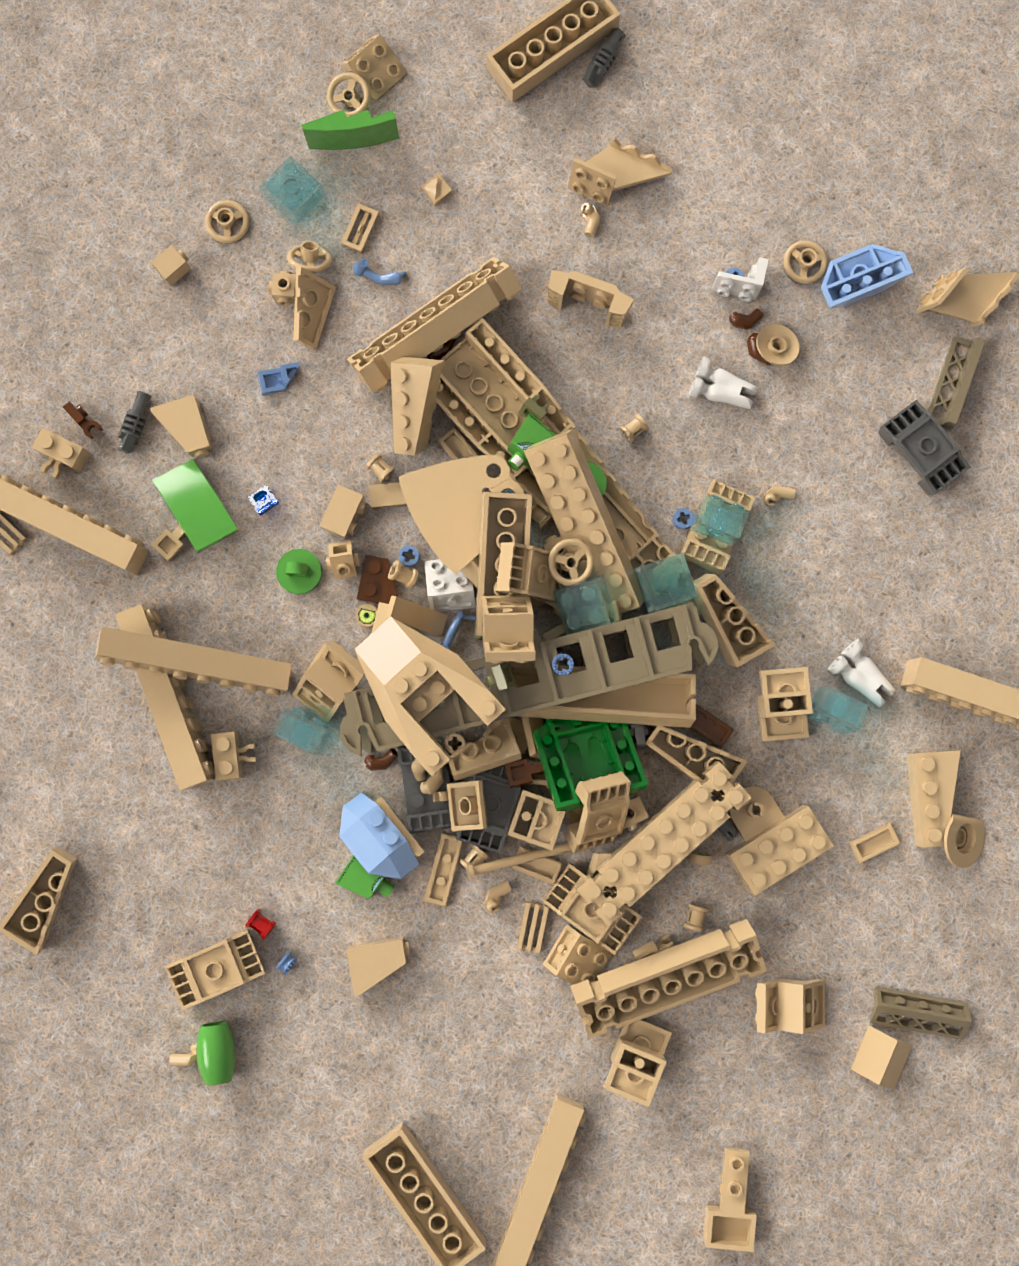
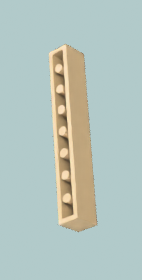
(192, 661)
(540, 1183)

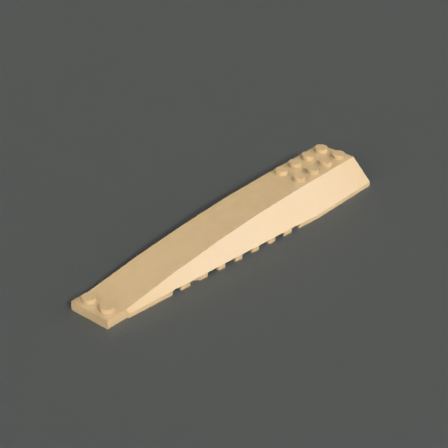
(483, 395)

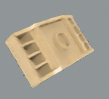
(588, 288)
(709, 552)
(526, 572)
(603, 813)
(572, 907)
(215, 969)

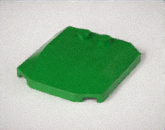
(585, 751)

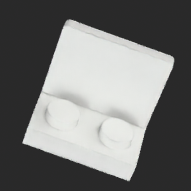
(744, 287)
(447, 590)

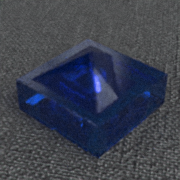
(263, 500)

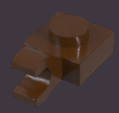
(79, 415)
(521, 773)

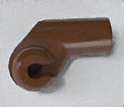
(745, 321)
(752, 348)
(443, 351)
(375, 764)

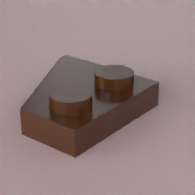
(374, 581)

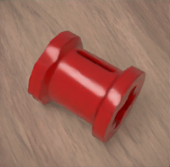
(260, 924)

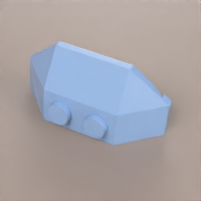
(863, 275)
(375, 839)

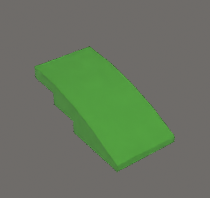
(351, 132)
(195, 506)

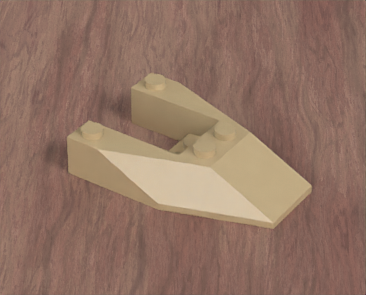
(412, 678)

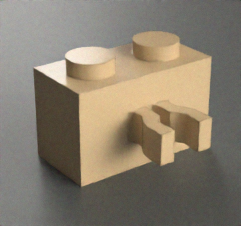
(60, 453)
(228, 755)

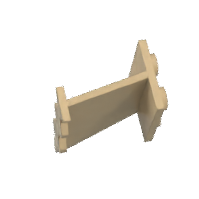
(613, 170)
(969, 295)

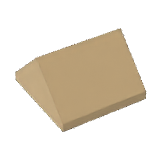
(467, 805)
(881, 1057)

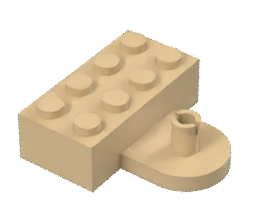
(773, 842)

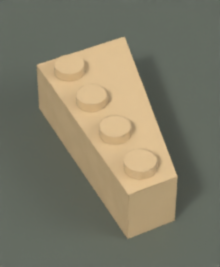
(413, 402)
(736, 631)
(690, 755)
(932, 794)
(38, 904)

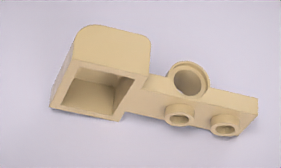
(731, 1224)

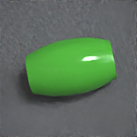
(215, 1053)

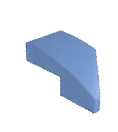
(277, 379)

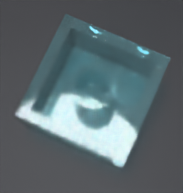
(293, 191)
(720, 520)
(665, 582)
(585, 605)
(838, 710)
(302, 731)

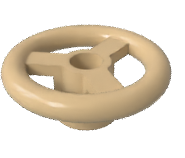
(354, 102)
(220, 213)
(309, 252)
(808, 253)
(562, 562)

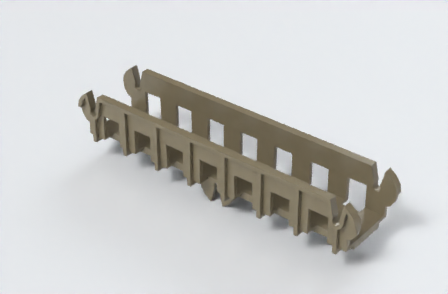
(689, 637)

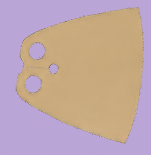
(449, 504)

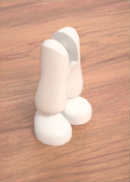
(724, 386)
(865, 676)

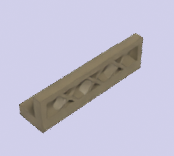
(963, 380)
(923, 1010)

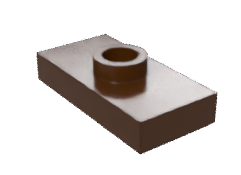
(711, 727)

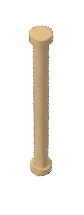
(517, 859)

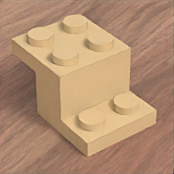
(508, 629)
(327, 681)
(784, 704)
(535, 820)
(790, 1005)
(638, 1061)

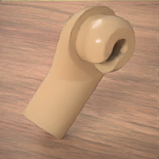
(592, 218)
(776, 493)
(418, 771)
(433, 783)
(494, 896)
(184, 1059)

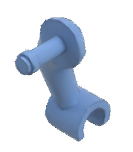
(362, 269)
(453, 629)

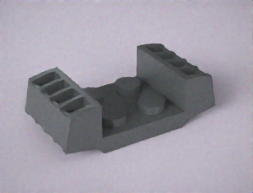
(925, 447)
(500, 806)
(422, 812)

